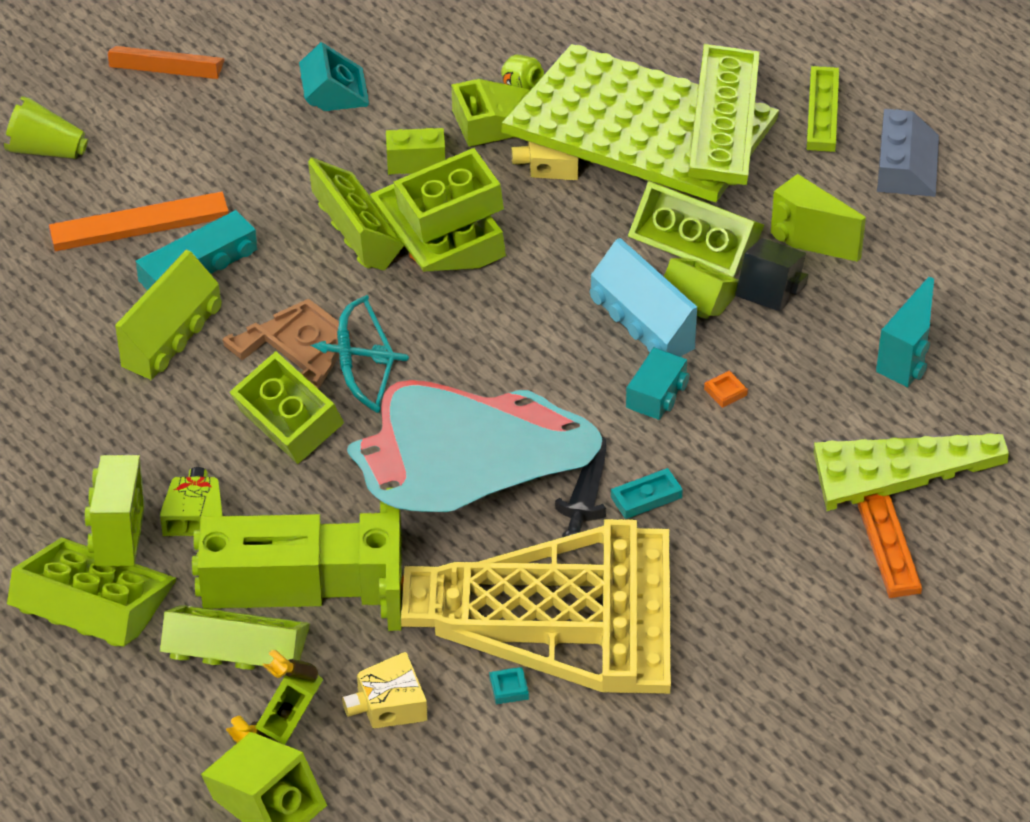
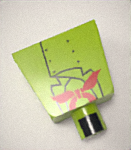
(188, 501)

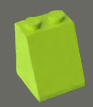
(264, 782)

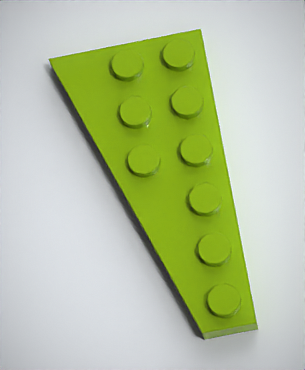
(894, 465)

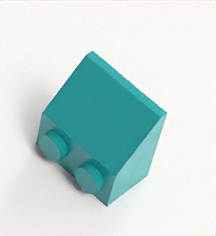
(332, 80)

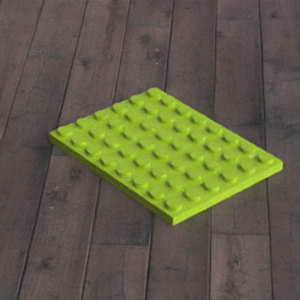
(621, 118)

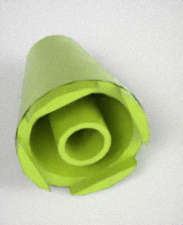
(43, 133)

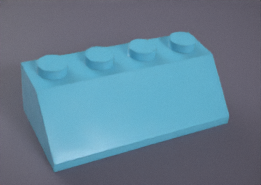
(644, 301)

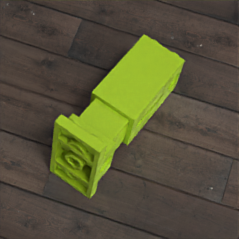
(299, 561)

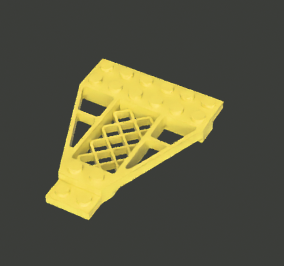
(633, 608)

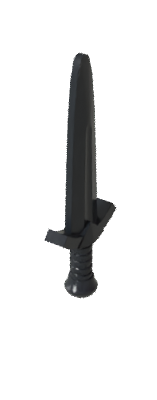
(583, 499)

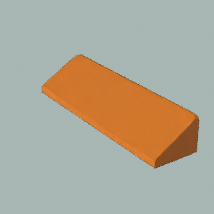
(165, 62)

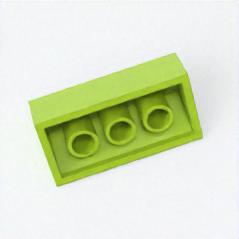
(354, 214)
(693, 229)
(167, 316)
(230, 636)

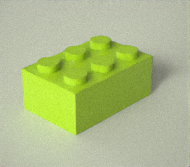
(448, 195)
(287, 407)
(115, 510)

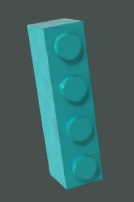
(213, 245)

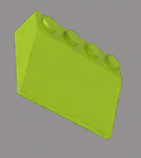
(460, 249)
(92, 599)

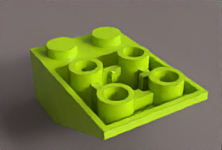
(482, 107)

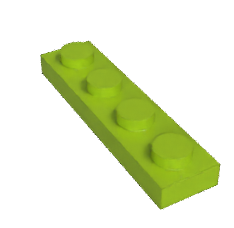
(823, 109)

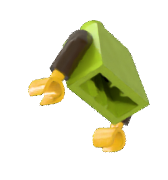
(287, 703)

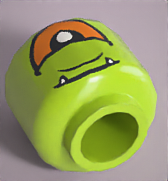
(522, 71)

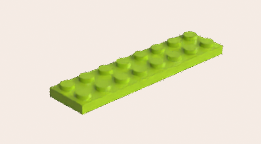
(724, 115)

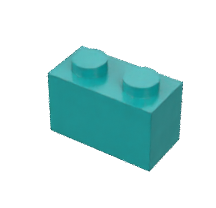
(657, 383)

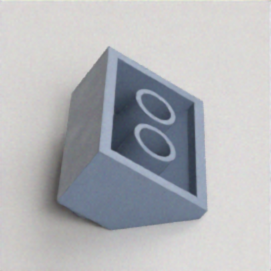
(907, 155)

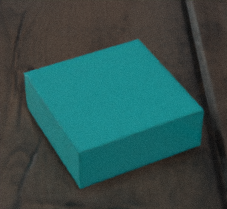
(509, 685)

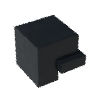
(771, 274)

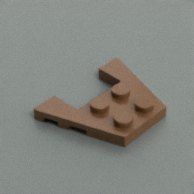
(292, 334)

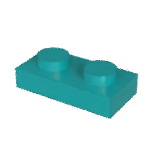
(646, 493)

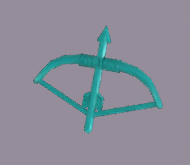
(377, 353)

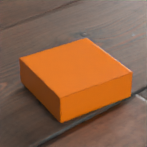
(725, 389)

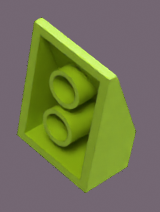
(816, 220)

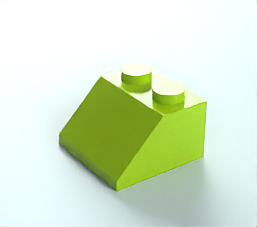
(414, 149)
(702, 285)

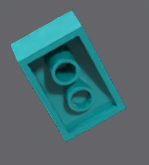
(905, 338)

